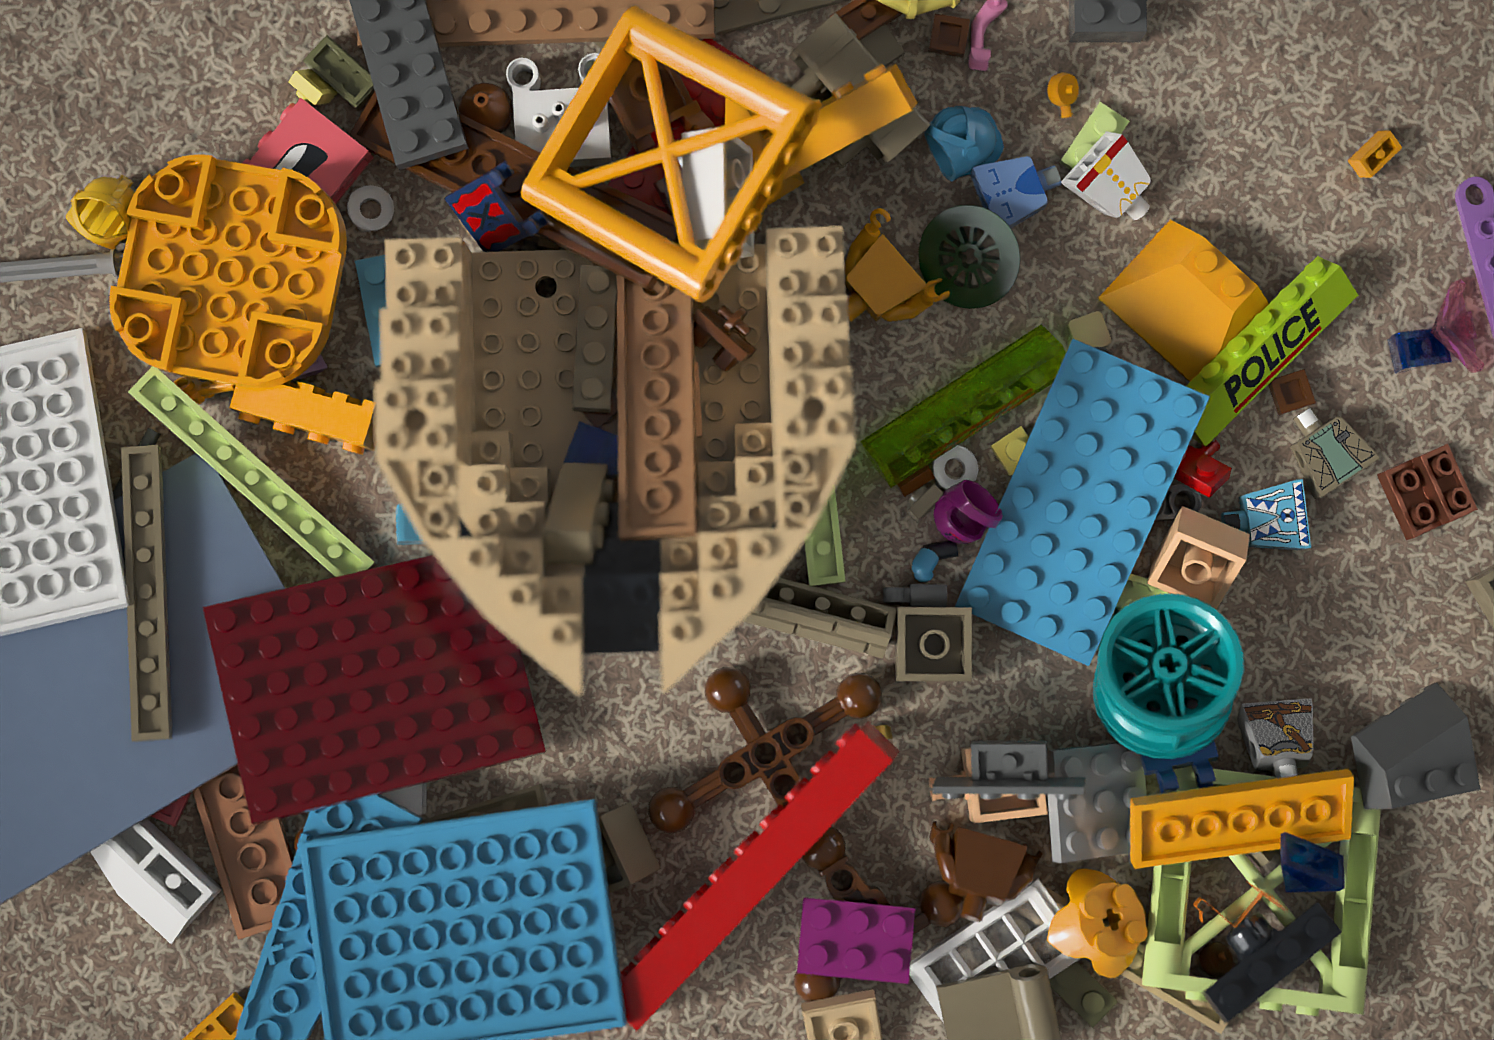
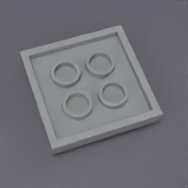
(1100, 819)

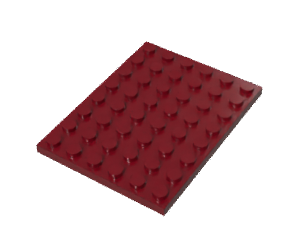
(366, 687)

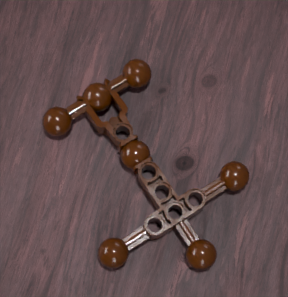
(856, 697)

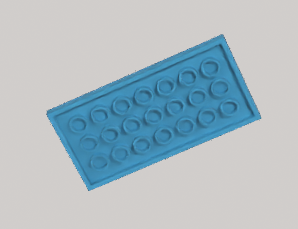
(1082, 501)

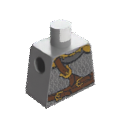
(1278, 734)

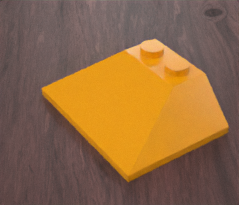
(1184, 298)

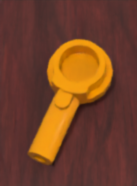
(199, 391)

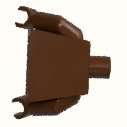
(981, 867)

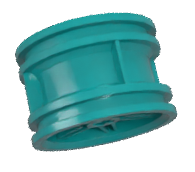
(1207, 642)

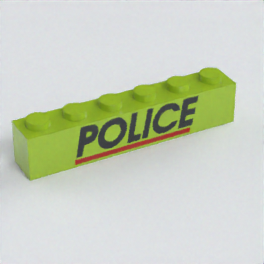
(1270, 344)

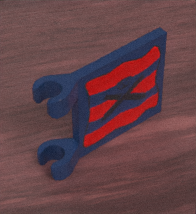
(490, 214)

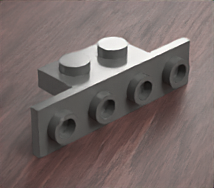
(1009, 769)

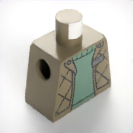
(1329, 452)

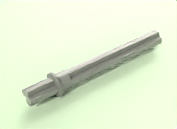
(58, 267)

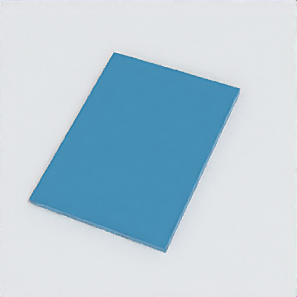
(465, 928)

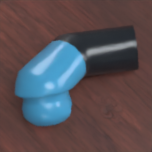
(929, 556)

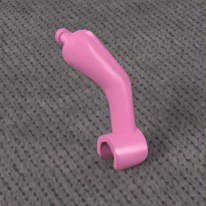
(989, 12)

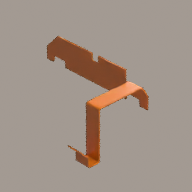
(1247, 910)

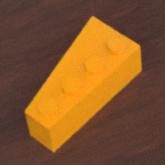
(310, 410)

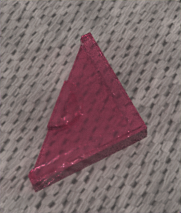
(1456, 328)

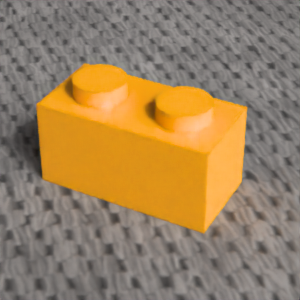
(1375, 154)

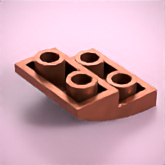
(1427, 492)

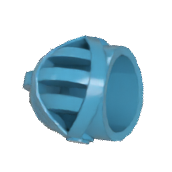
(963, 139)

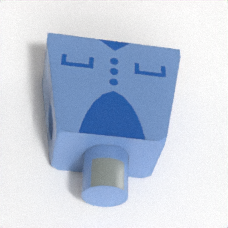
(1014, 188)

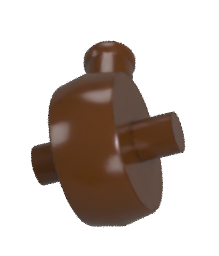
(1216, 959)

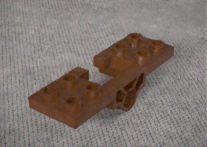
(634, 111)

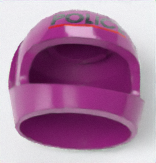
(966, 512)

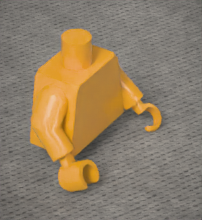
(883, 279)

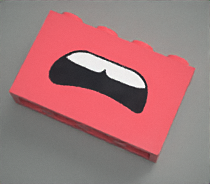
(314, 148)

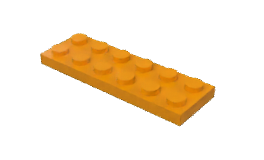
(1240, 818)

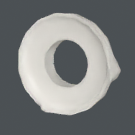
(376, 194)
(967, 459)

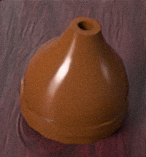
(487, 105)

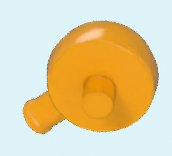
(1063, 92)

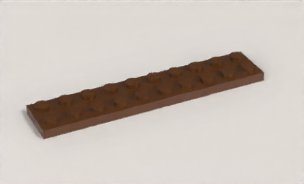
(492, 148)

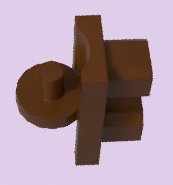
(734, 346)

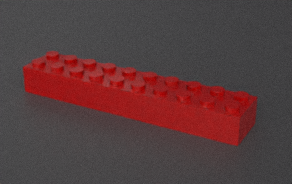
(759, 867)

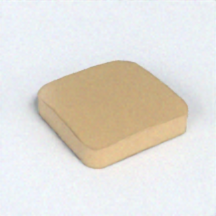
(1090, 330)

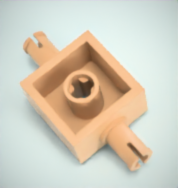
(1003, 808)

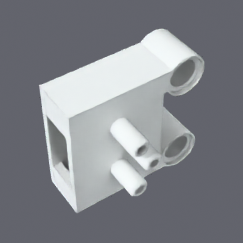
(540, 111)

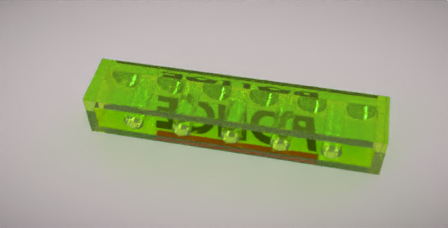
(965, 406)

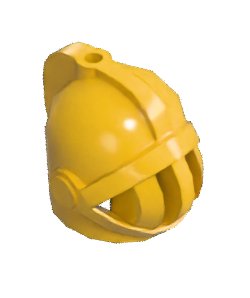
(101, 210)

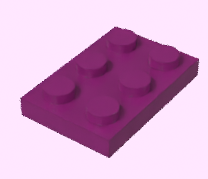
(855, 940)

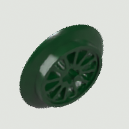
(932, 251)

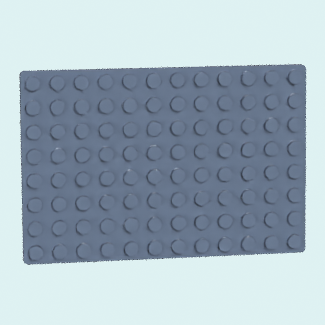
(66, 695)

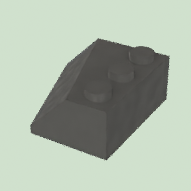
(1416, 753)

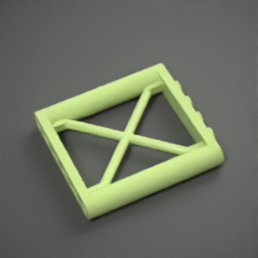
(1341, 978)

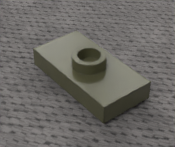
(341, 72)

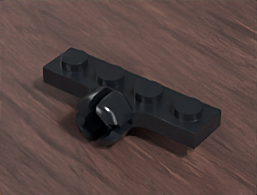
(1267, 957)

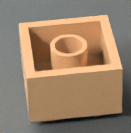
(1199, 557)

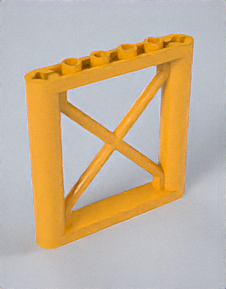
(653, 40)

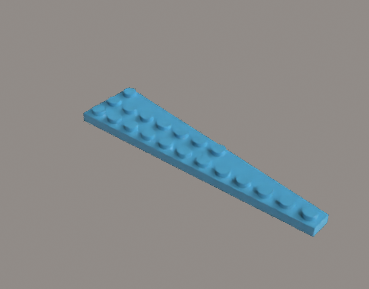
(284, 989)

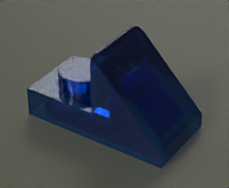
(1416, 350)

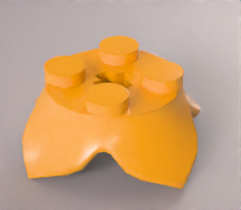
(1079, 927)

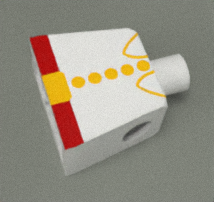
(1111, 178)

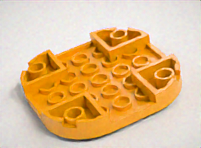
(229, 272)

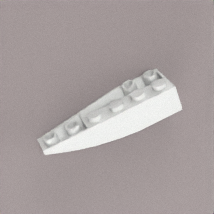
(156, 878)

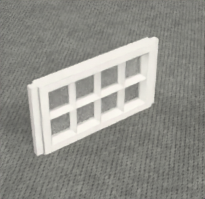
(1004, 940)

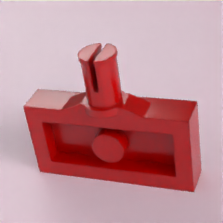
(1201, 470)

